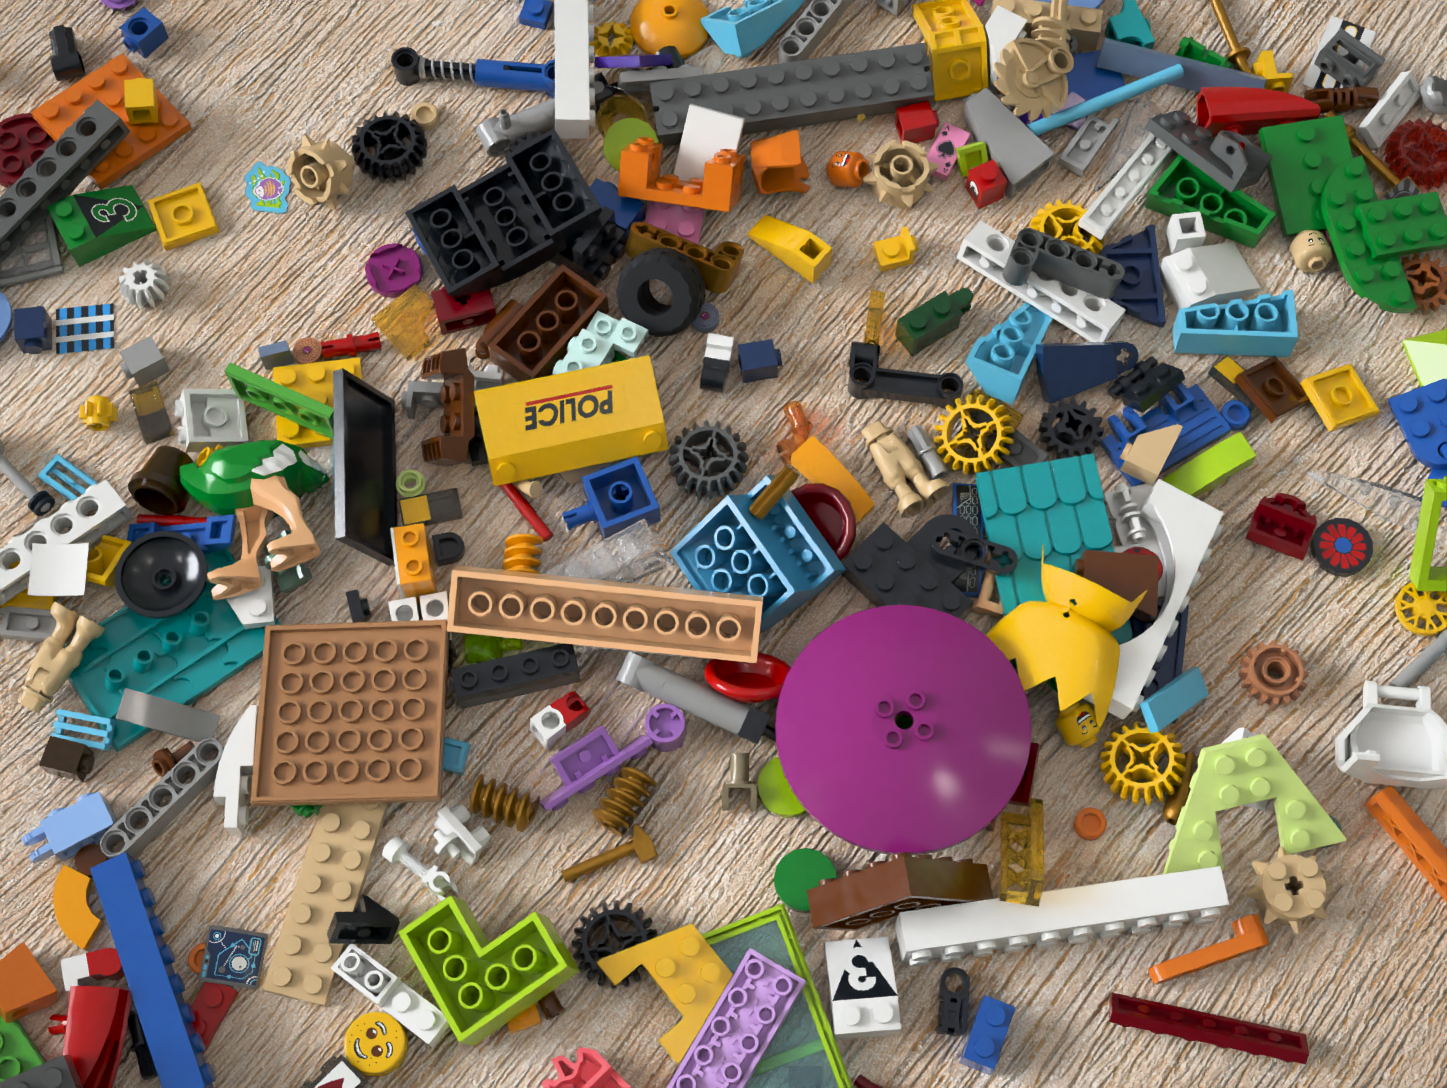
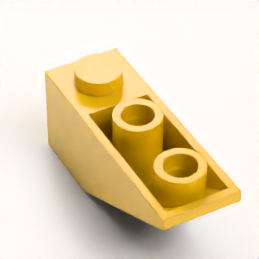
(793, 246)

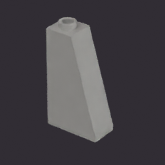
(1008, 141)

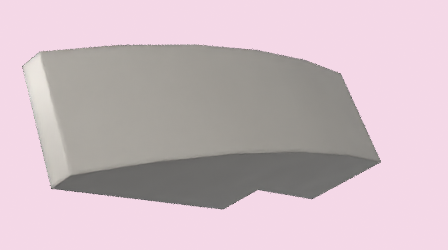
(167, 716)

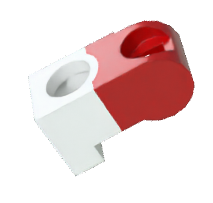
(558, 719)
(91, 968)

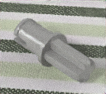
(927, 452)

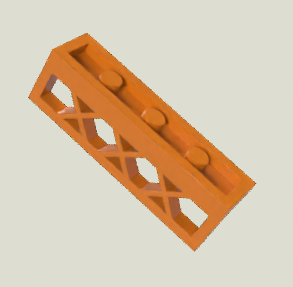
(1411, 836)

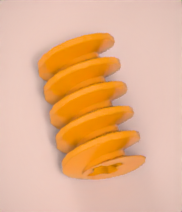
(520, 553)

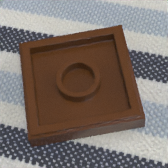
(1272, 389)

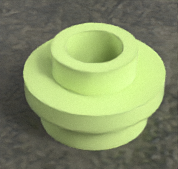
(410, 476)

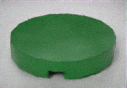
(798, 873)

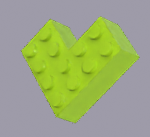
(481, 981)

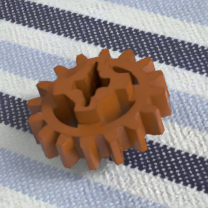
(1432, 279)

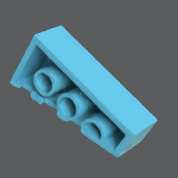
(1239, 328)

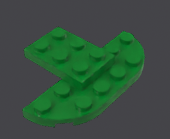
(1374, 233)

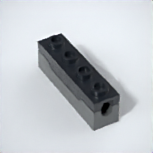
(515, 675)

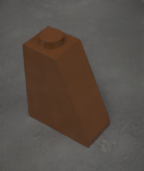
(1124, 575)

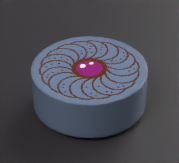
(707, 319)

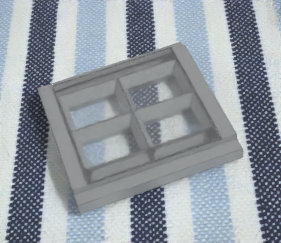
(35, 257)

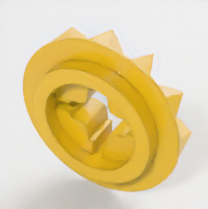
(621, 44)

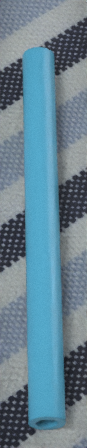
(1106, 100)

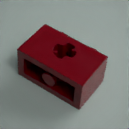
(457, 317)

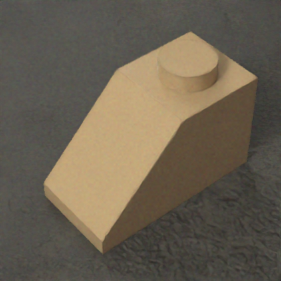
(1149, 453)

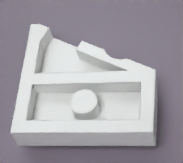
(256, 607)

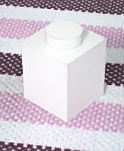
(1185, 231)

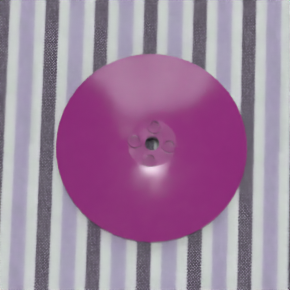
(893, 784)

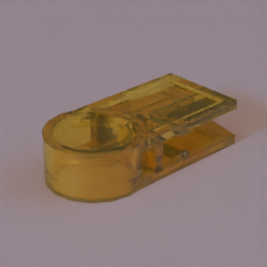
(874, 317)

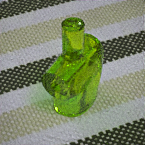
(485, 648)

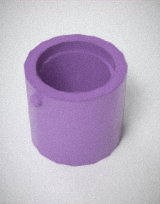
(665, 727)

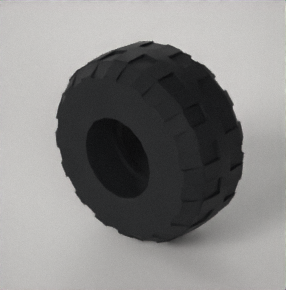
(683, 280)

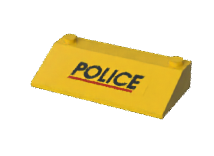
(571, 420)

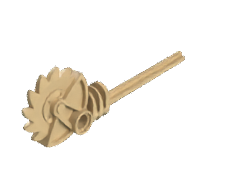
(1036, 68)

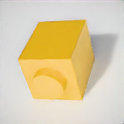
(141, 101)

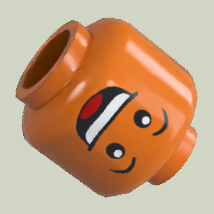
(847, 169)

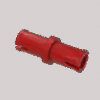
(351, 345)

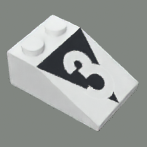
(862, 988)

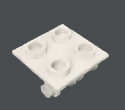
(1125, 507)

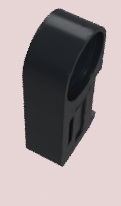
(954, 1006)

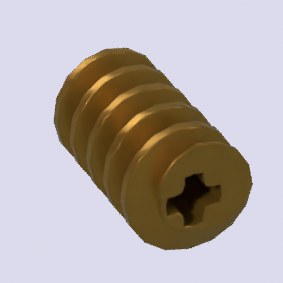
(623, 799)
(503, 805)

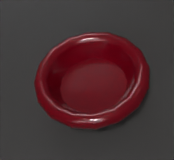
(830, 514)

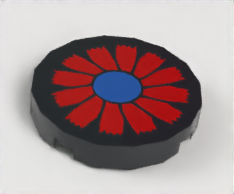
(1342, 547)

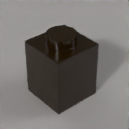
(67, 759)

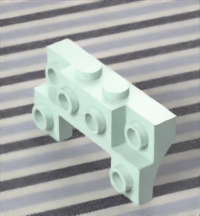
(599, 340)

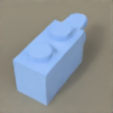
(72, 828)

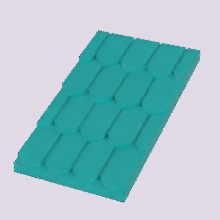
(1047, 505)
(165, 657)

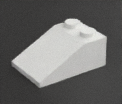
(1207, 275)

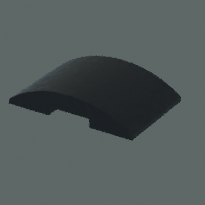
(506, 218)

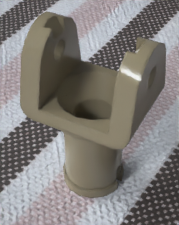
(739, 780)

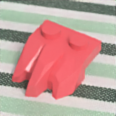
(587, 1072)

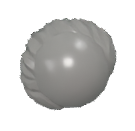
(1435, 94)

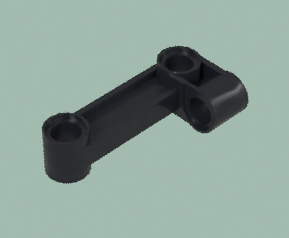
(898, 383)

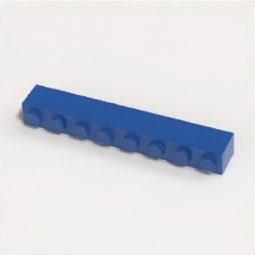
(150, 974)

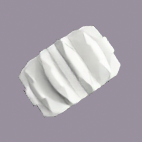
(143, 284)

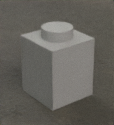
(143, 361)

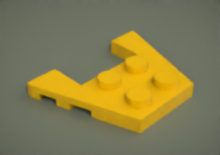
(684, 971)

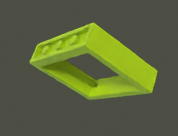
(1421, 572)

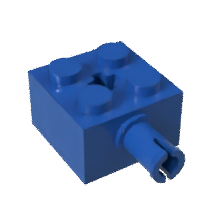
(603, 505)

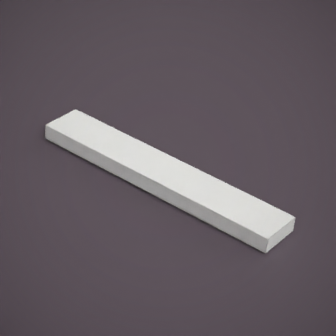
(1125, 187)

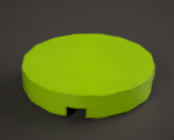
(621, 135)
(776, 793)

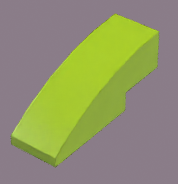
(1213, 466)

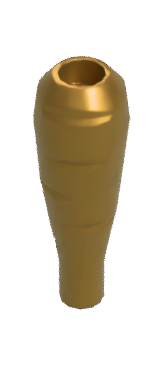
(1174, 802)

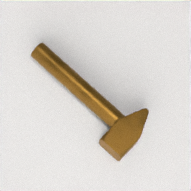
(641, 845)

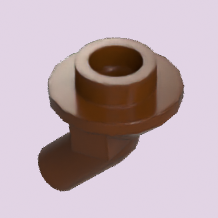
(164, 760)

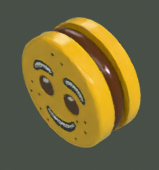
(376, 1044)

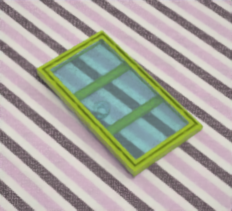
(804, 1047)

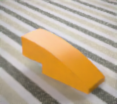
(822, 466)

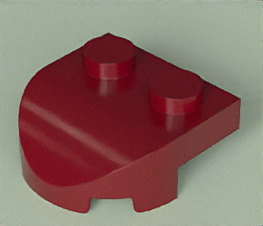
(1282, 525)

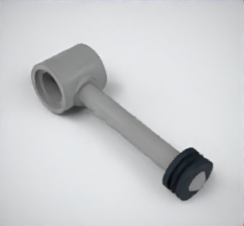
(39, 502)

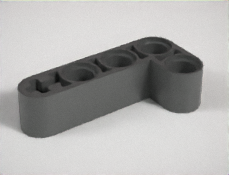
(1063, 263)

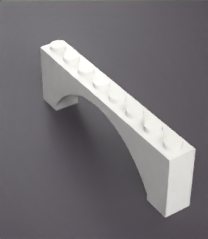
(1183, 534)

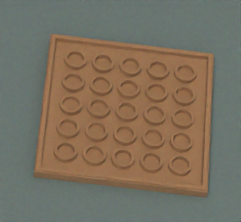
(351, 713)

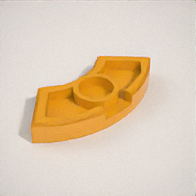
(73, 907)

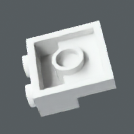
(210, 419)

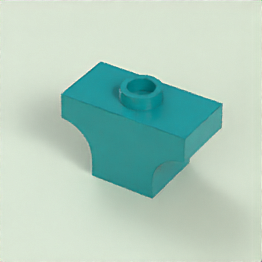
(1130, 26)

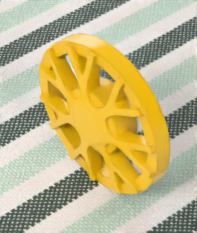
(1422, 609)

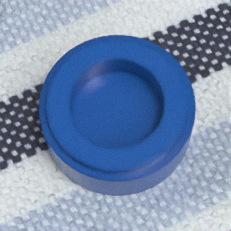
(1236, 414)

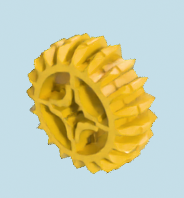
(1063, 221)
(962, 438)
(1127, 780)

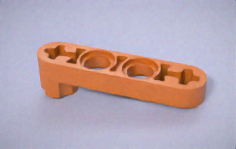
(1249, 938)

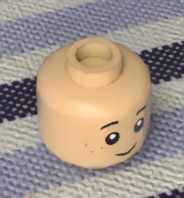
(1310, 251)

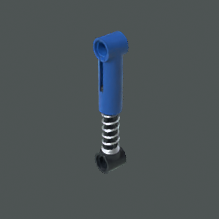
(483, 73)

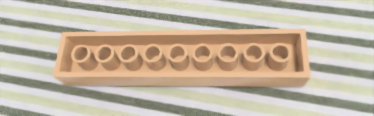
(605, 614)

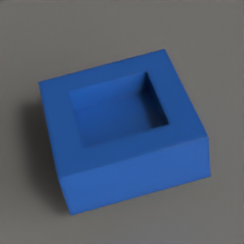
(536, 13)

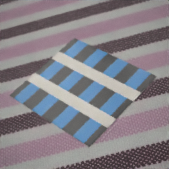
(84, 328)

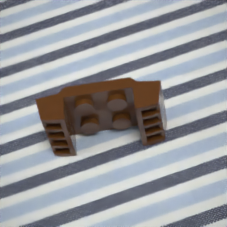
(458, 401)

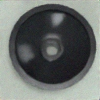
(153, 560)

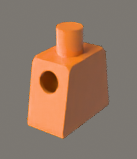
(23, 985)

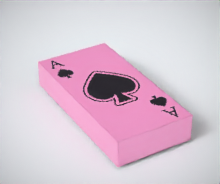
(944, 149)

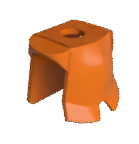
(779, 164)

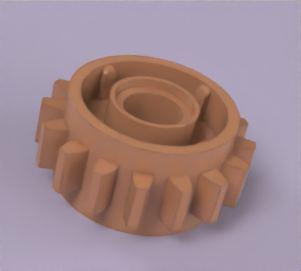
(1284, 662)

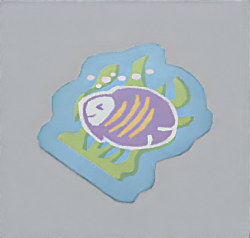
(267, 188)

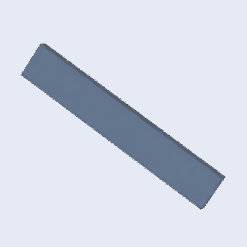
(1144, 62)

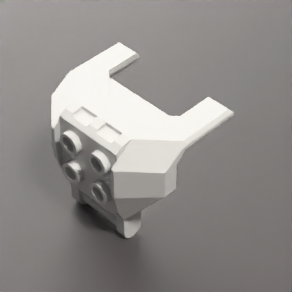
(1395, 742)

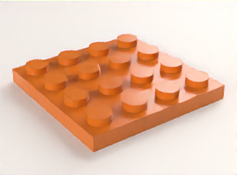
(108, 87)

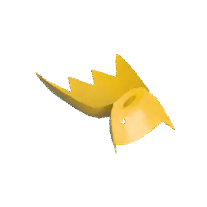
(1071, 649)

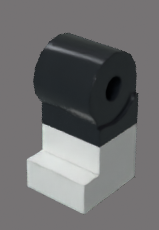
(716, 362)

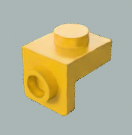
(1266, 67)

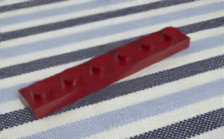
(1208, 1028)

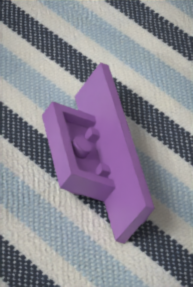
(587, 761)

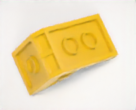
(954, 47)

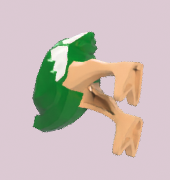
(256, 485)

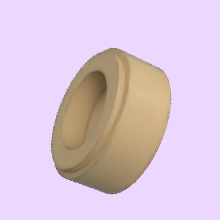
(426, 115)

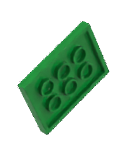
(1300, 166)

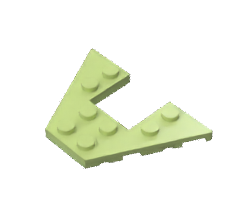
(1237, 776)

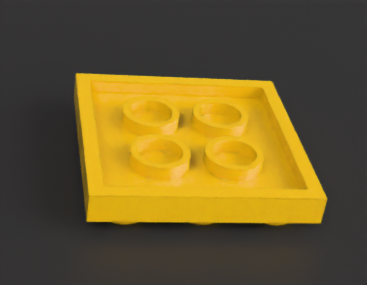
(315, 382)

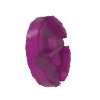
(393, 270)

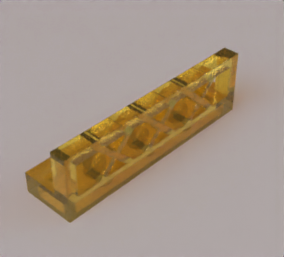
(1030, 858)

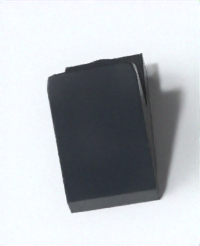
(366, 925)

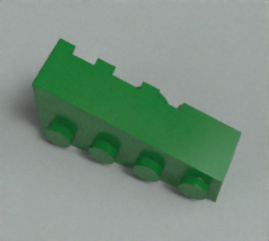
(1226, 214)

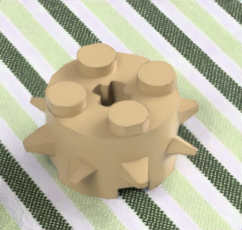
(320, 171)
(900, 173)
(1279, 904)

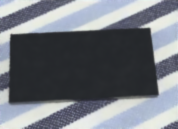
(364, 466)

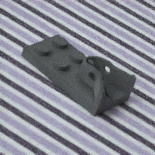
(1217, 157)

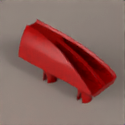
(1250, 109)
(94, 1032)

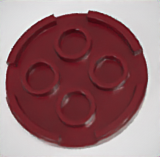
(20, 146)

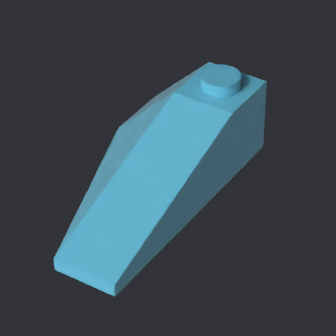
(750, 26)
(1007, 353)

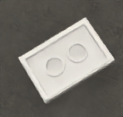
(702, 137)

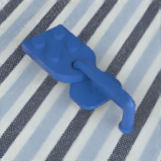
(1424, 425)

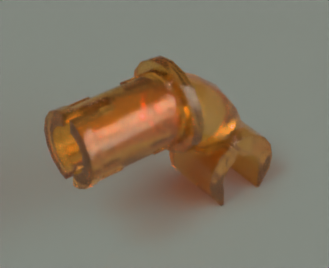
(800, 430)

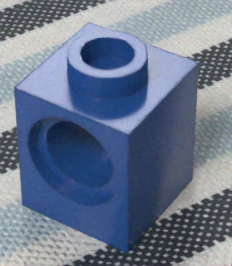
(143, 33)

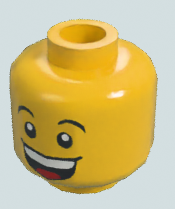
(1078, 725)

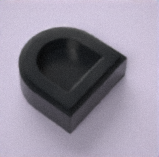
(448, 548)

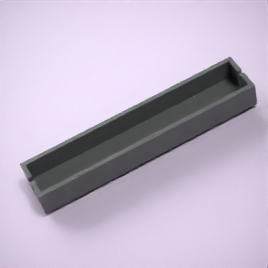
(799, 91)

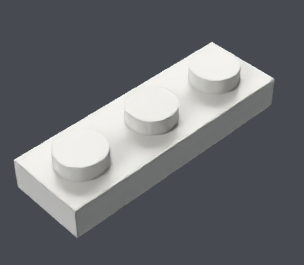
(1390, 109)

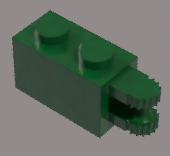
(933, 320)

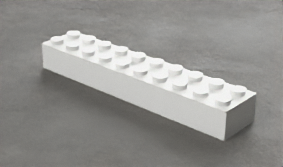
(1061, 915)

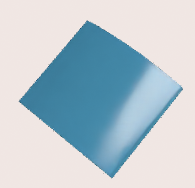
(768, 557)

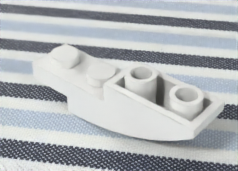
(231, 777)
(391, 994)

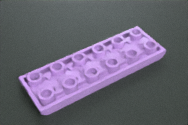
(740, 1026)

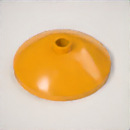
(655, 29)

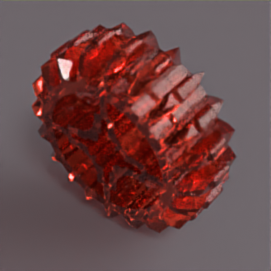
(1418, 159)

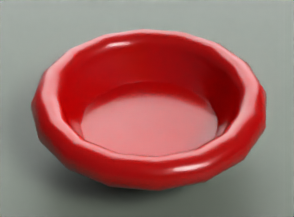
(747, 680)

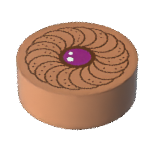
(307, 351)

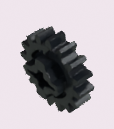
(1072, 418)

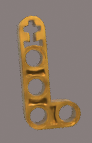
(717, 267)

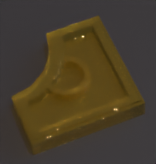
(404, 322)

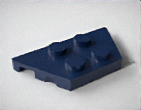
(1141, 285)

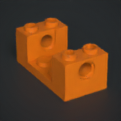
(641, 178)

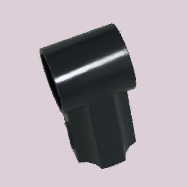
(66, 57)

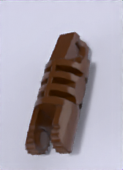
(1343, 98)

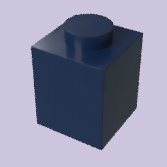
(33, 329)
(758, 360)

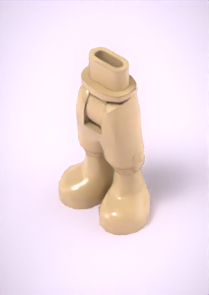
(898, 463)
(53, 661)

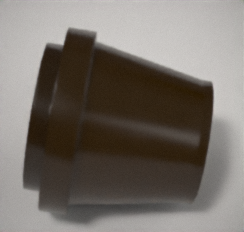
(158, 482)

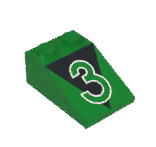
(100, 221)

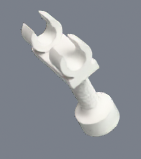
(434, 879)

